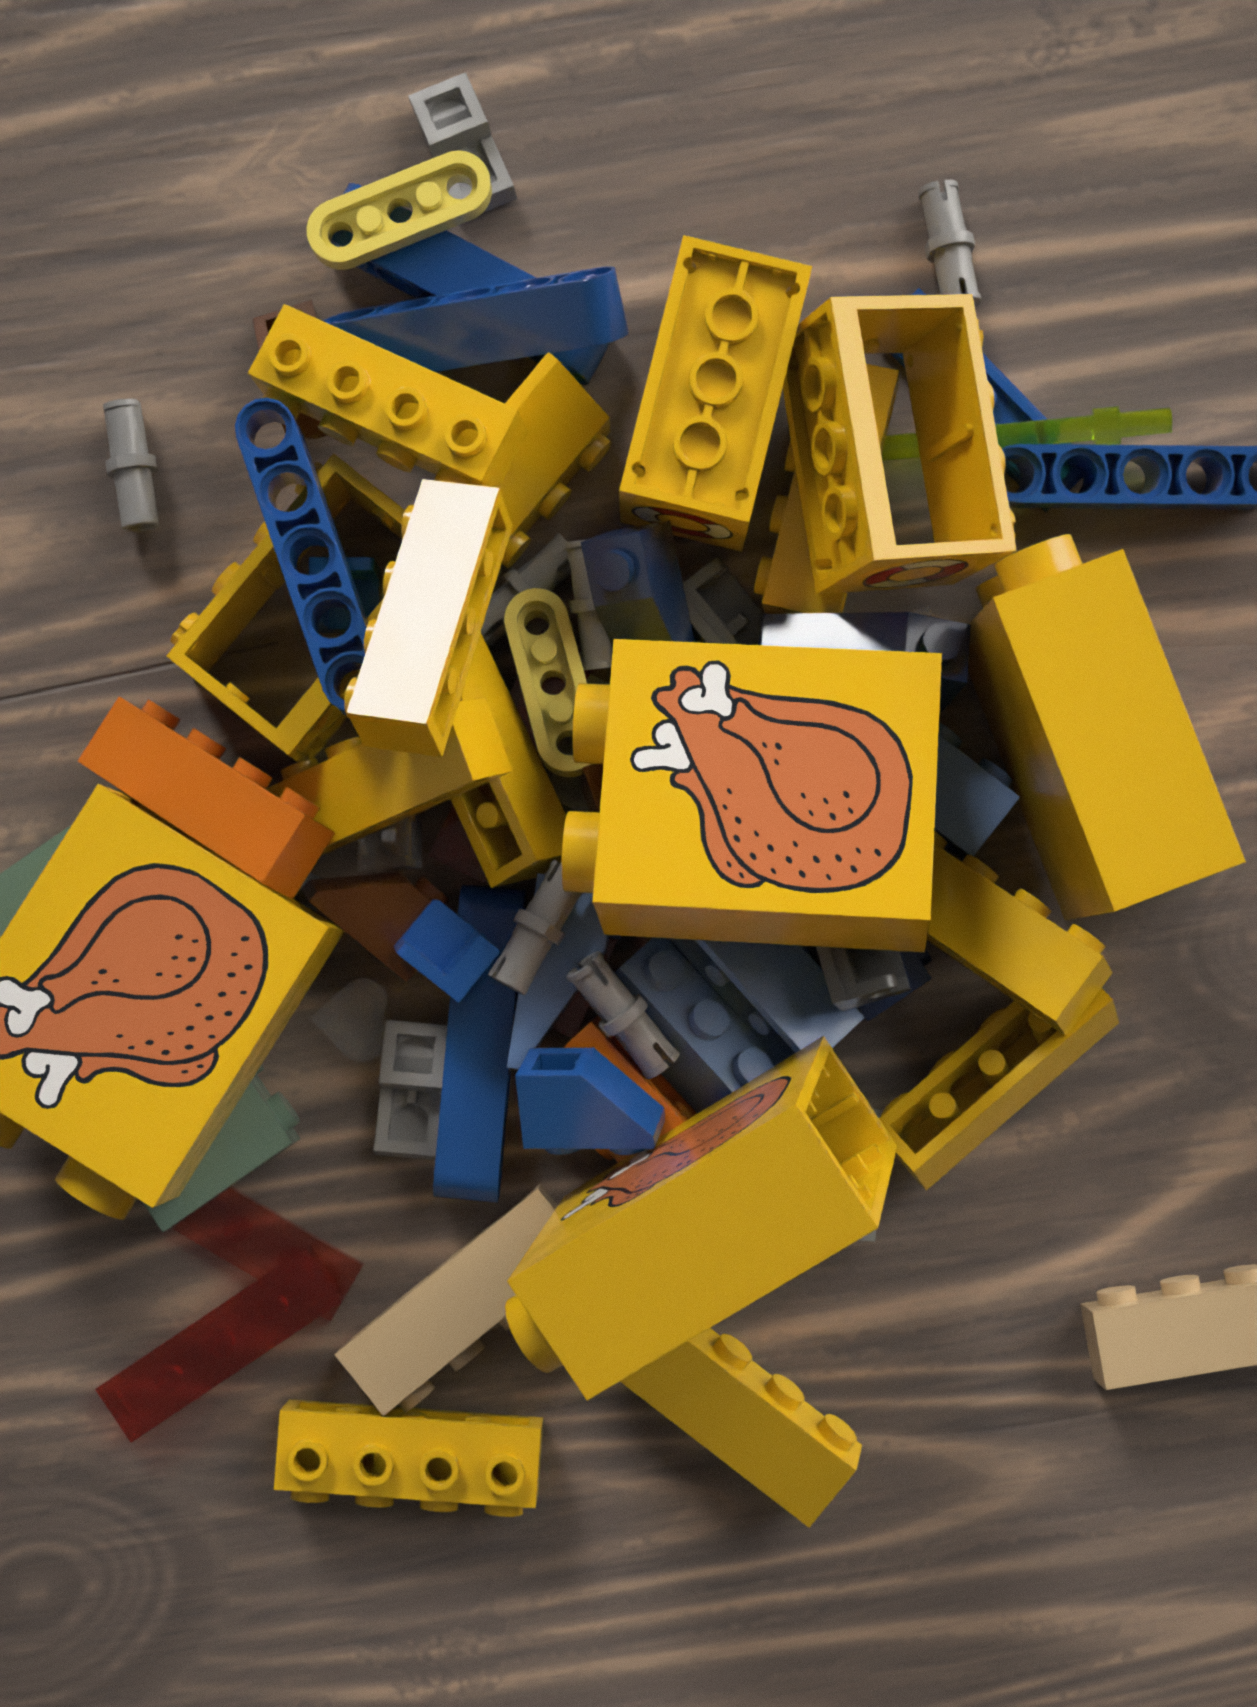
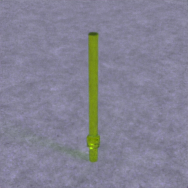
(1102, 427)

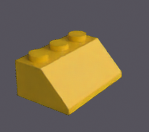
(563, 435)

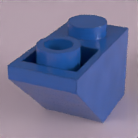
(583, 1102)

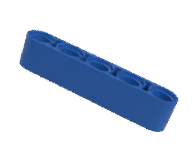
(453, 265)
(496, 320)
(1104, 483)
(298, 530)
(476, 1061)

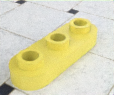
(420, 188)
(539, 659)

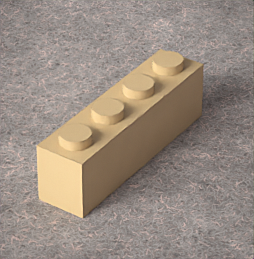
(445, 1311)
(1174, 1330)

